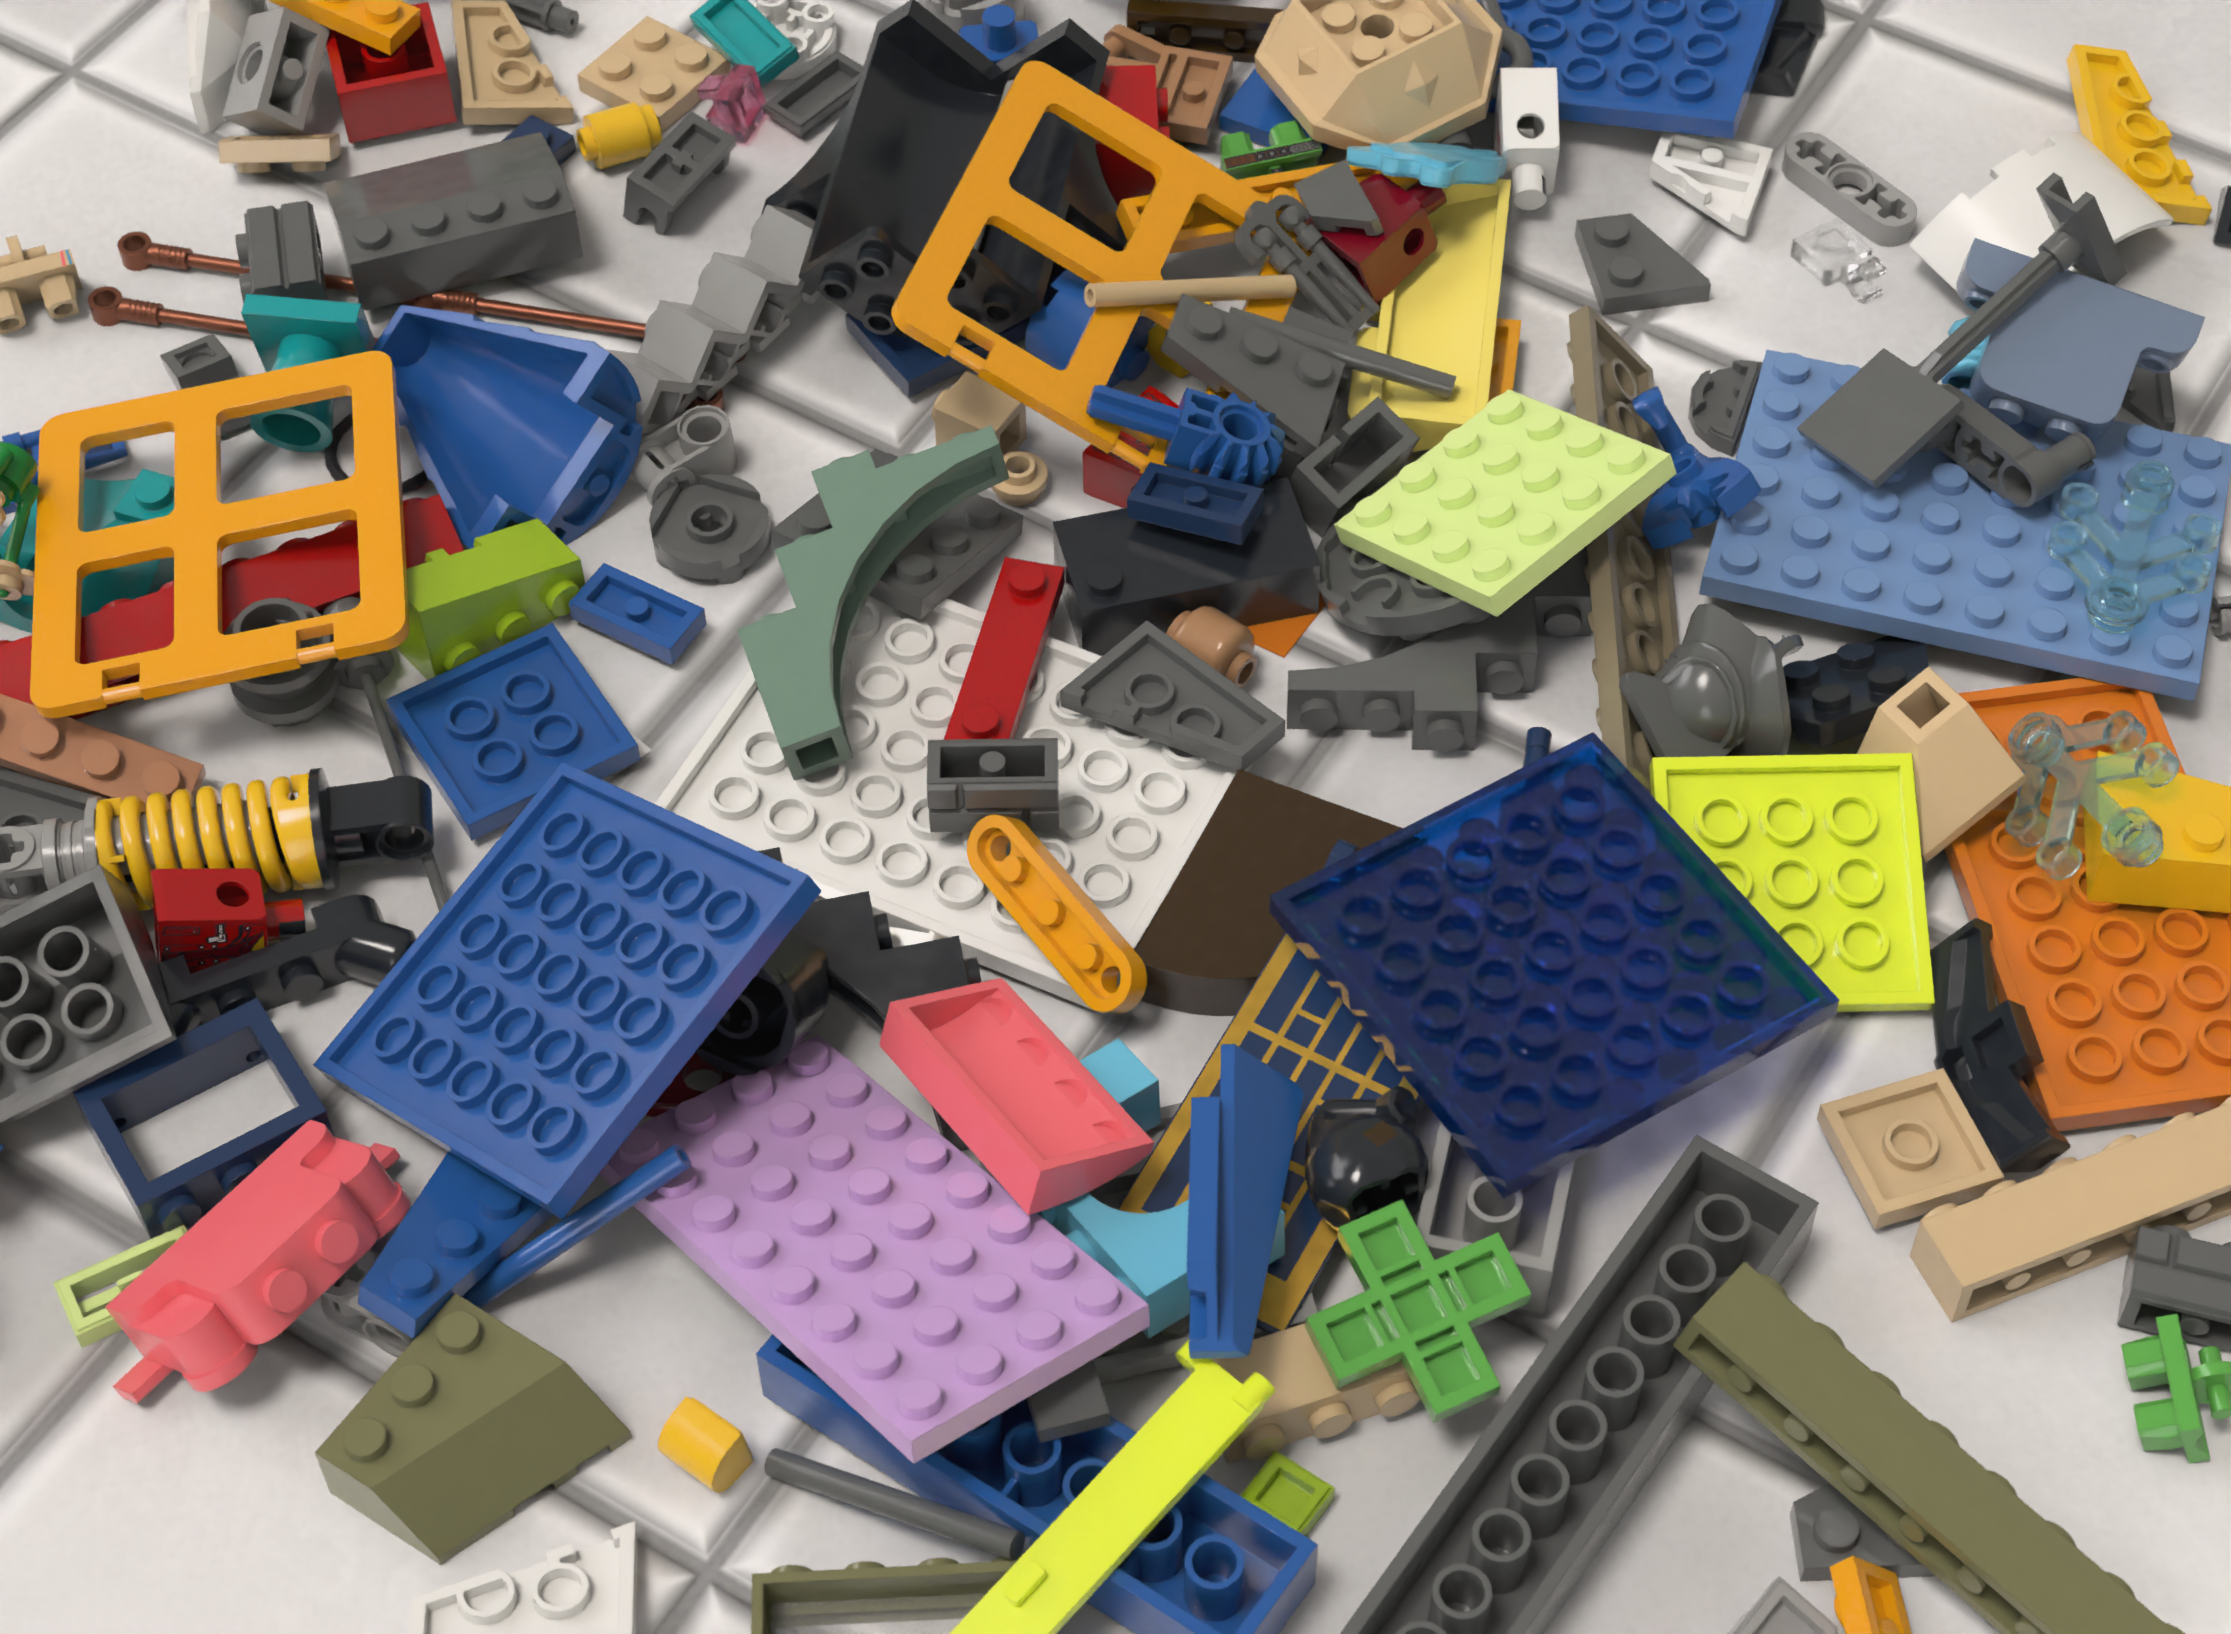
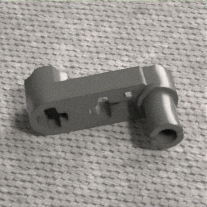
(2007, 459)

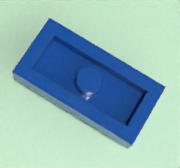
(638, 613)

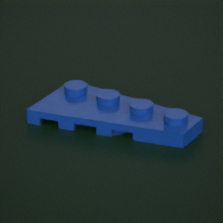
(446, 1244)

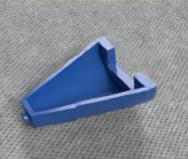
(513, 420)

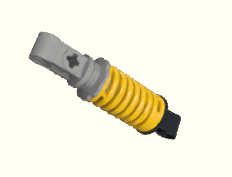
(288, 842)

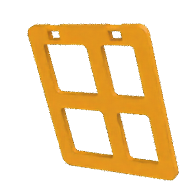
(988, 199)
(204, 527)

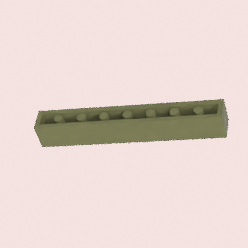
(1903, 1467)

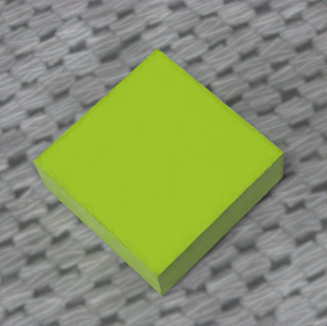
(1290, 1493)

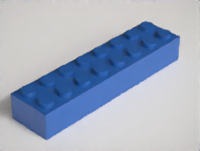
(1199, 1571)

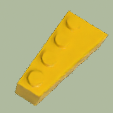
(2195, 854)

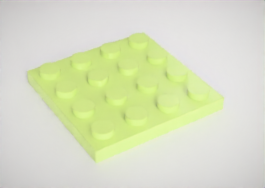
(1504, 501)

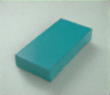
(745, 37)

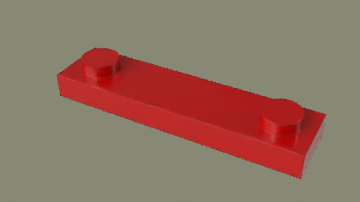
(1007, 651)

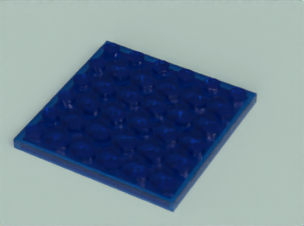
(1551, 962)

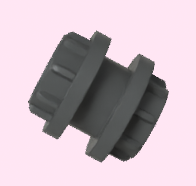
(290, 695)

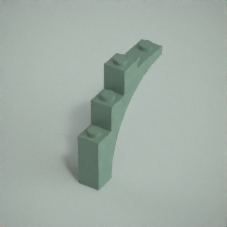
(873, 517)

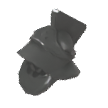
(1716, 692)

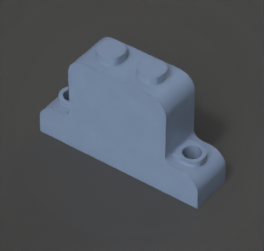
(2068, 346)

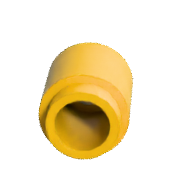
(619, 134)

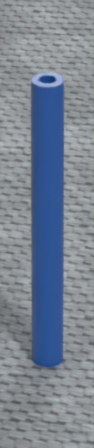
(579, 1225)

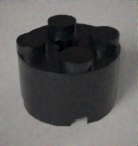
(772, 1011)

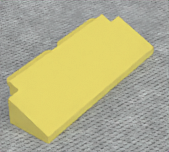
(1443, 316)

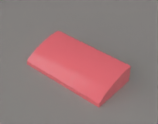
(1013, 1092)

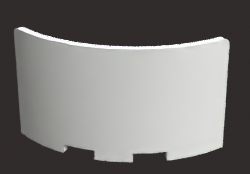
(2013, 215)

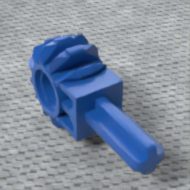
(1203, 434)

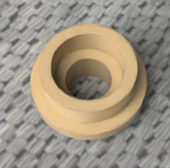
(1026, 479)

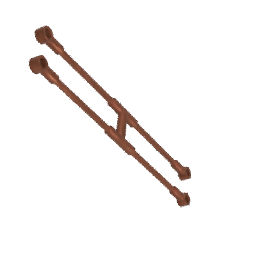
(140, 253)

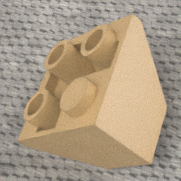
(1955, 758)

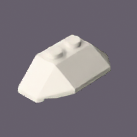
(213, 51)

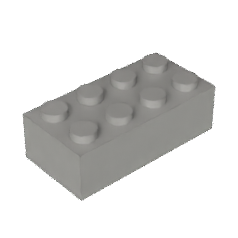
(1465, 1208)

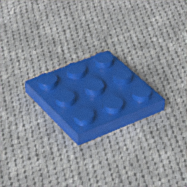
(505, 726)

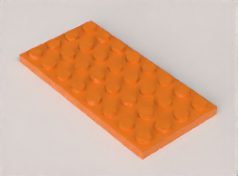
(2116, 993)

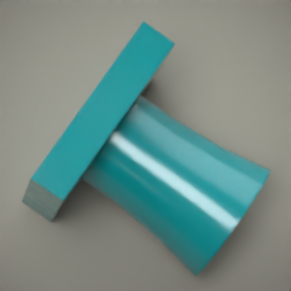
(295, 334)

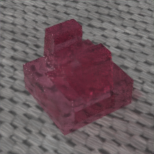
(736, 101)

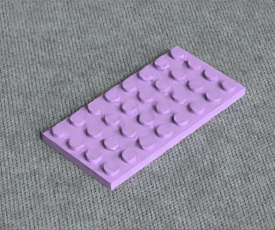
(876, 1248)

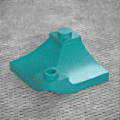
(105, 506)

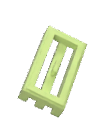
(90, 1317)

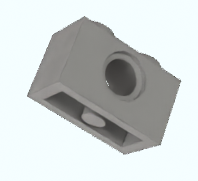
(276, 72)

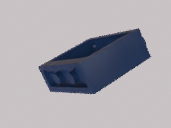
(175, 1075)

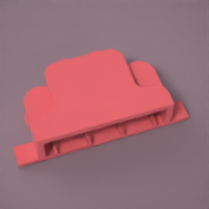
(257, 1260)

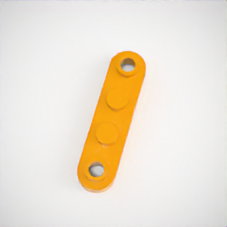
(1057, 914)

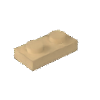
(257, 152)

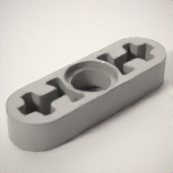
(1877, 213)

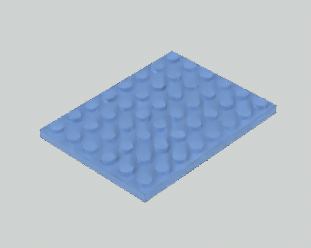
(1947, 555)

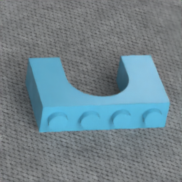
(1137, 1248)

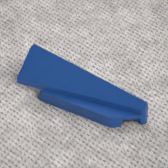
(1235, 1198)

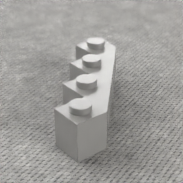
(736, 308)

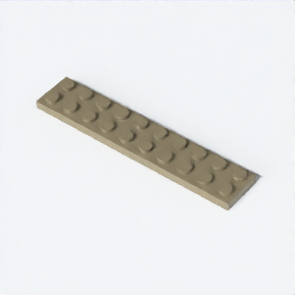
(1627, 578)

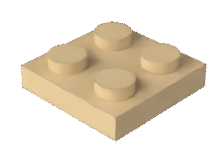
(654, 68)
(1909, 1147)

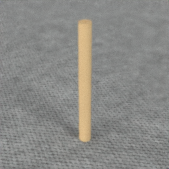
(1202, 289)

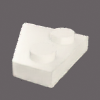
(1713, 175)

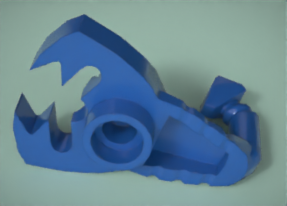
(1698, 489)

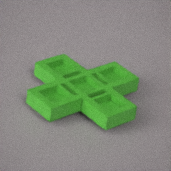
(1418, 1311)

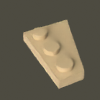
(498, 70)

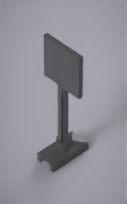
(1898, 407)

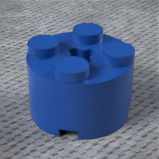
(1058, 328)

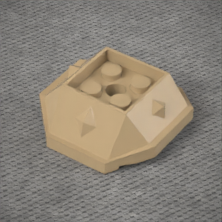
(1381, 68)

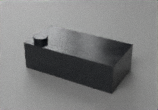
(1143, 572)

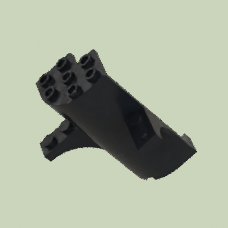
(904, 150)

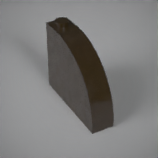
(1216, 917)

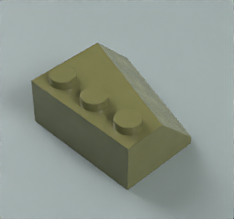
(464, 1432)

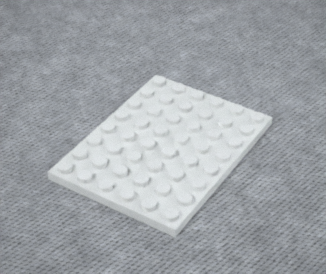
(864, 824)

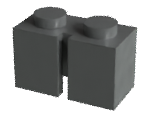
(1361, 459)

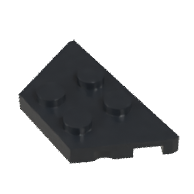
(1842, 691)

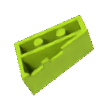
(487, 595)

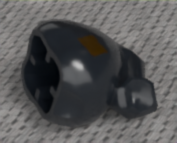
(1365, 1156)

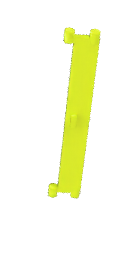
(1121, 1502)

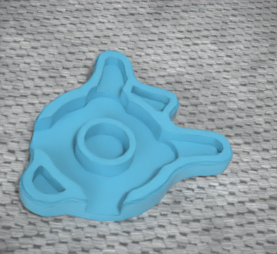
(1430, 162)

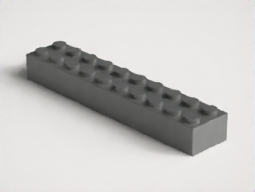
(1589, 1412)

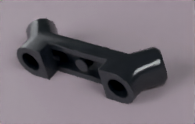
(345, 946)

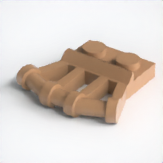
(1193, 80)

